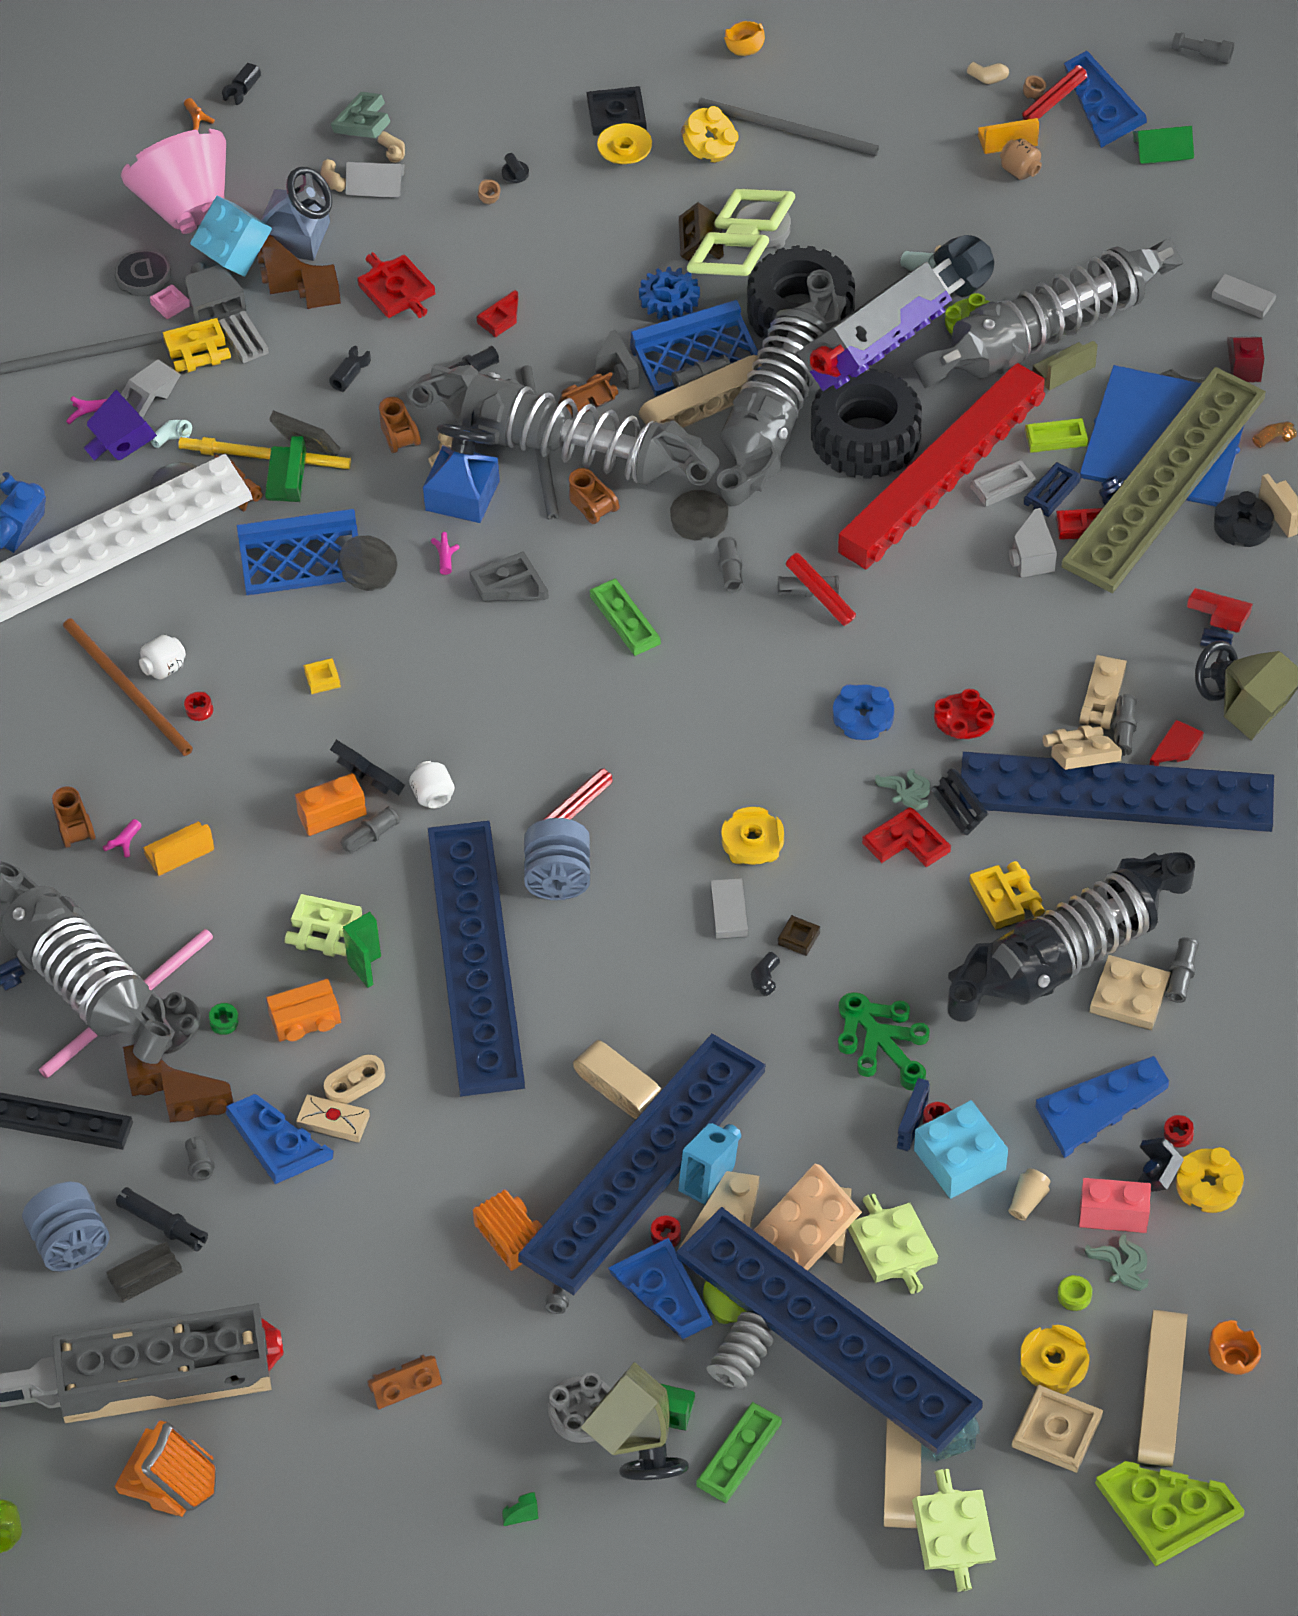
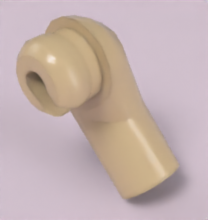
(989, 74)
(395, 147)
(331, 177)

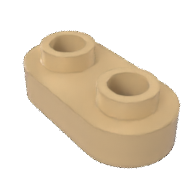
(353, 1079)

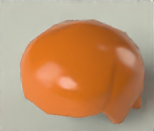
(1233, 1348)

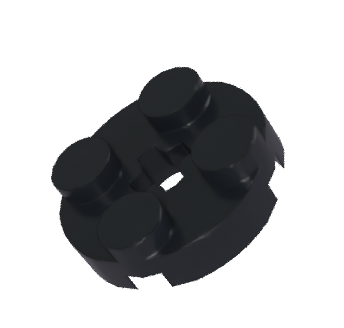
(1243, 506)

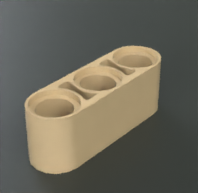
(616, 1078)

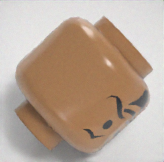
(1021, 159)

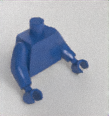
(19, 511)

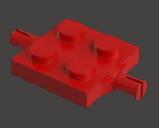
(396, 285)

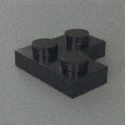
(360, 766)

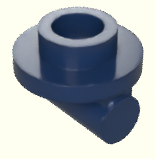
(1110, 487)
(1215, 634)
(10, 973)

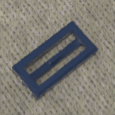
(1048, 508)
(913, 1114)

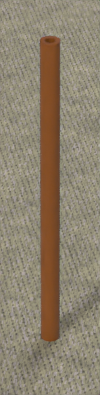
(128, 687)

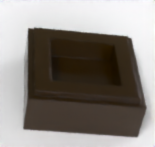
(798, 935)

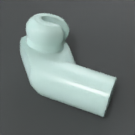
(172, 430)

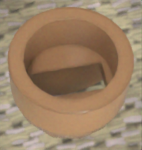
(1036, 82)
(486, 188)

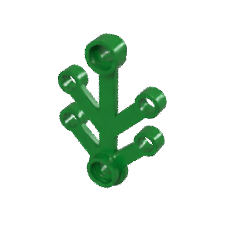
(881, 1035)

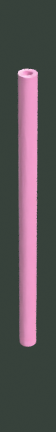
(152, 981)

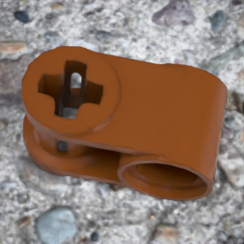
(397, 424)
(591, 495)
(73, 820)

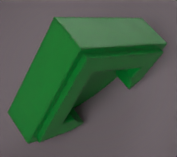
(521, 1512)

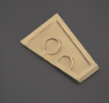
(735, 1194)

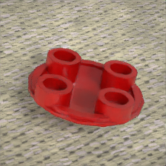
(964, 715)

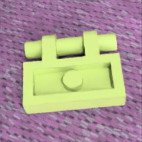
(324, 917)

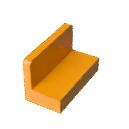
(996, 136)
(179, 848)

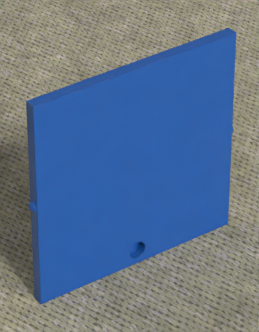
(1132, 419)

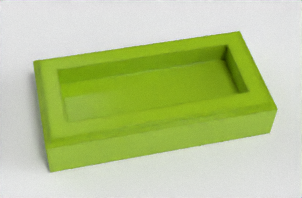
(1056, 435)

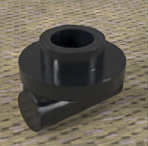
(514, 170)

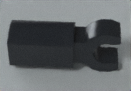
(242, 83)
(349, 369)

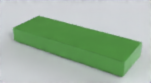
(625, 617)
(739, 1452)

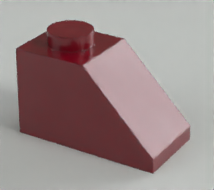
(1246, 357)

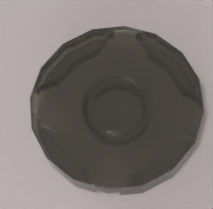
(699, 514)
(367, 562)

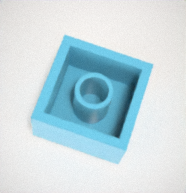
(230, 236)
(960, 1149)

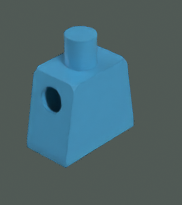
(707, 1161)

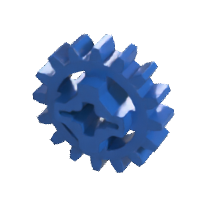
(669, 293)

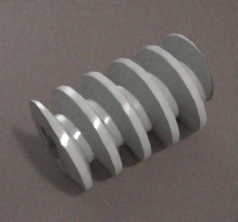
(741, 1351)

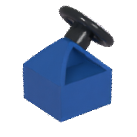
(460, 478)

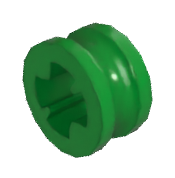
(215, 1022)

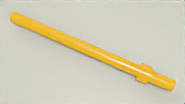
(209, 446)

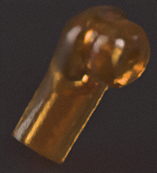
(1271, 431)

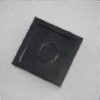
(615, 107)

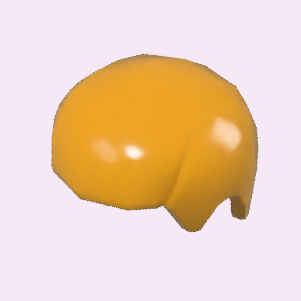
(745, 38)

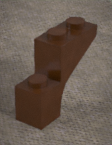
(288, 273)
(185, 1092)

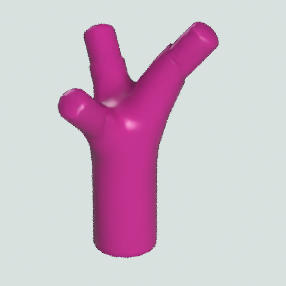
(84, 407)
(445, 553)
(124, 838)

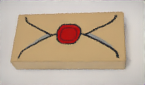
(333, 1118)

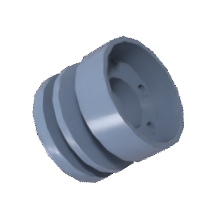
(557, 859)
(65, 1226)

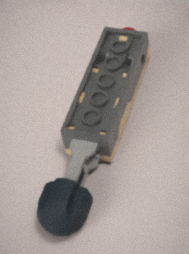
(151, 1364)

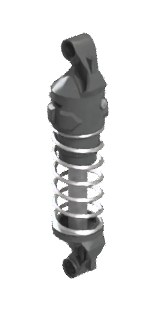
(1007, 331)
(538, 422)

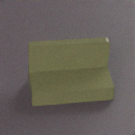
(1067, 364)

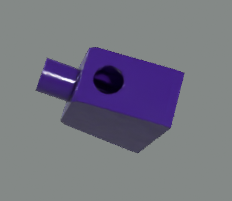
(117, 429)

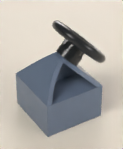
(299, 214)

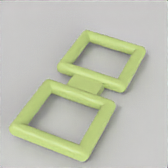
(741, 232)

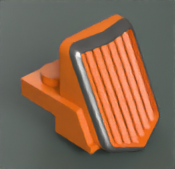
(168, 1471)

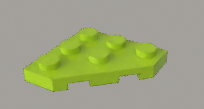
(1167, 1508)

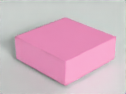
(169, 301)

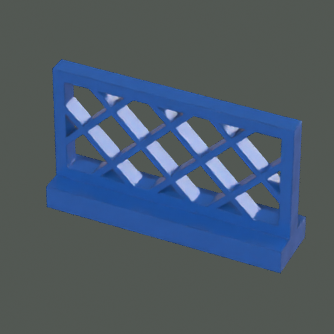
(687, 331)
(292, 531)

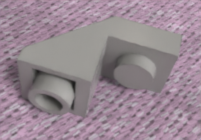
(153, 381)

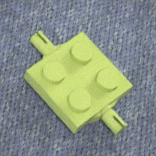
(893, 1243)
(953, 1529)

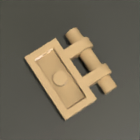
(1082, 747)

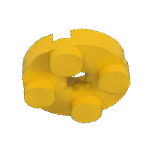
(719, 125)
(752, 851)
(1214, 1163)
(1053, 1340)

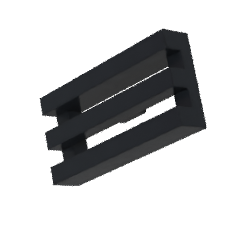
(946, 785)

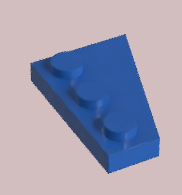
(274, 1141)
(664, 1288)

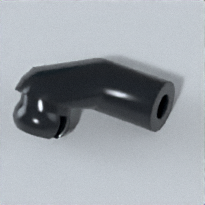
(762, 976)

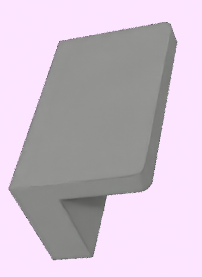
(374, 179)

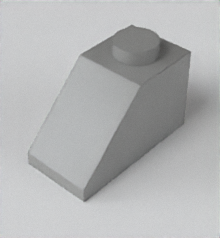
(1033, 547)

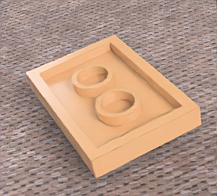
(809, 1217)

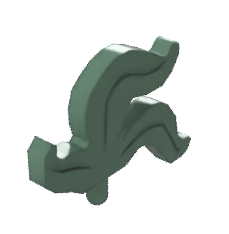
(912, 796)
(1125, 1273)

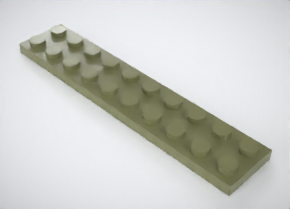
(1163, 480)

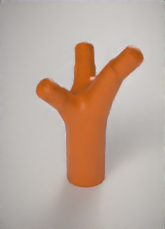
(196, 113)

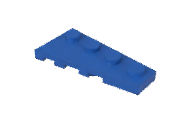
(1105, 102)
(1090, 1106)

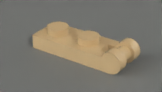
(1103, 691)

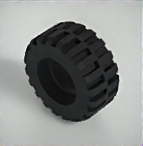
(786, 275)
(867, 450)

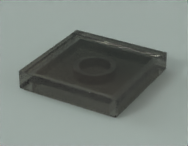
(314, 437)

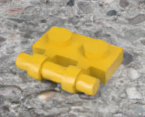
(194, 339)
(998, 898)

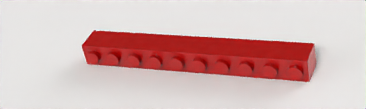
(941, 466)

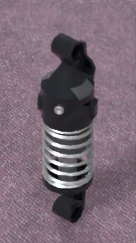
(1055, 947)

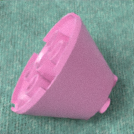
(180, 177)

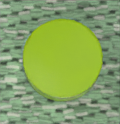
(1074, 1293)

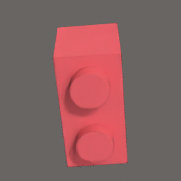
(1114, 1205)

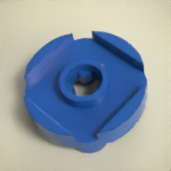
(863, 697)

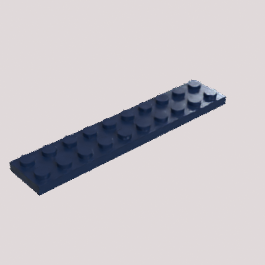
(1121, 792)
(475, 959)
(640, 1165)
(830, 1331)

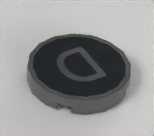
(142, 272)

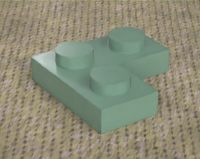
(361, 117)

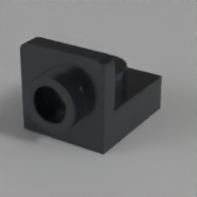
(1162, 1164)

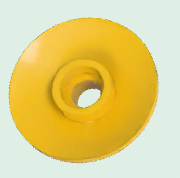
(624, 143)

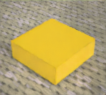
(322, 676)

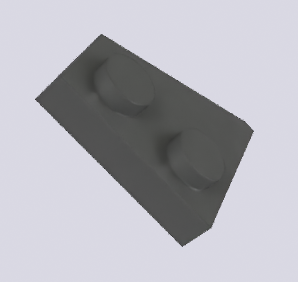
(509, 580)

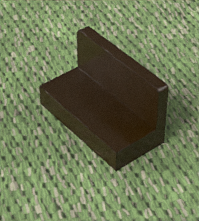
(693, 228)

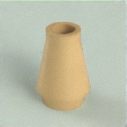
(1029, 1192)

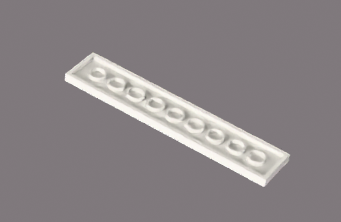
(119, 534)

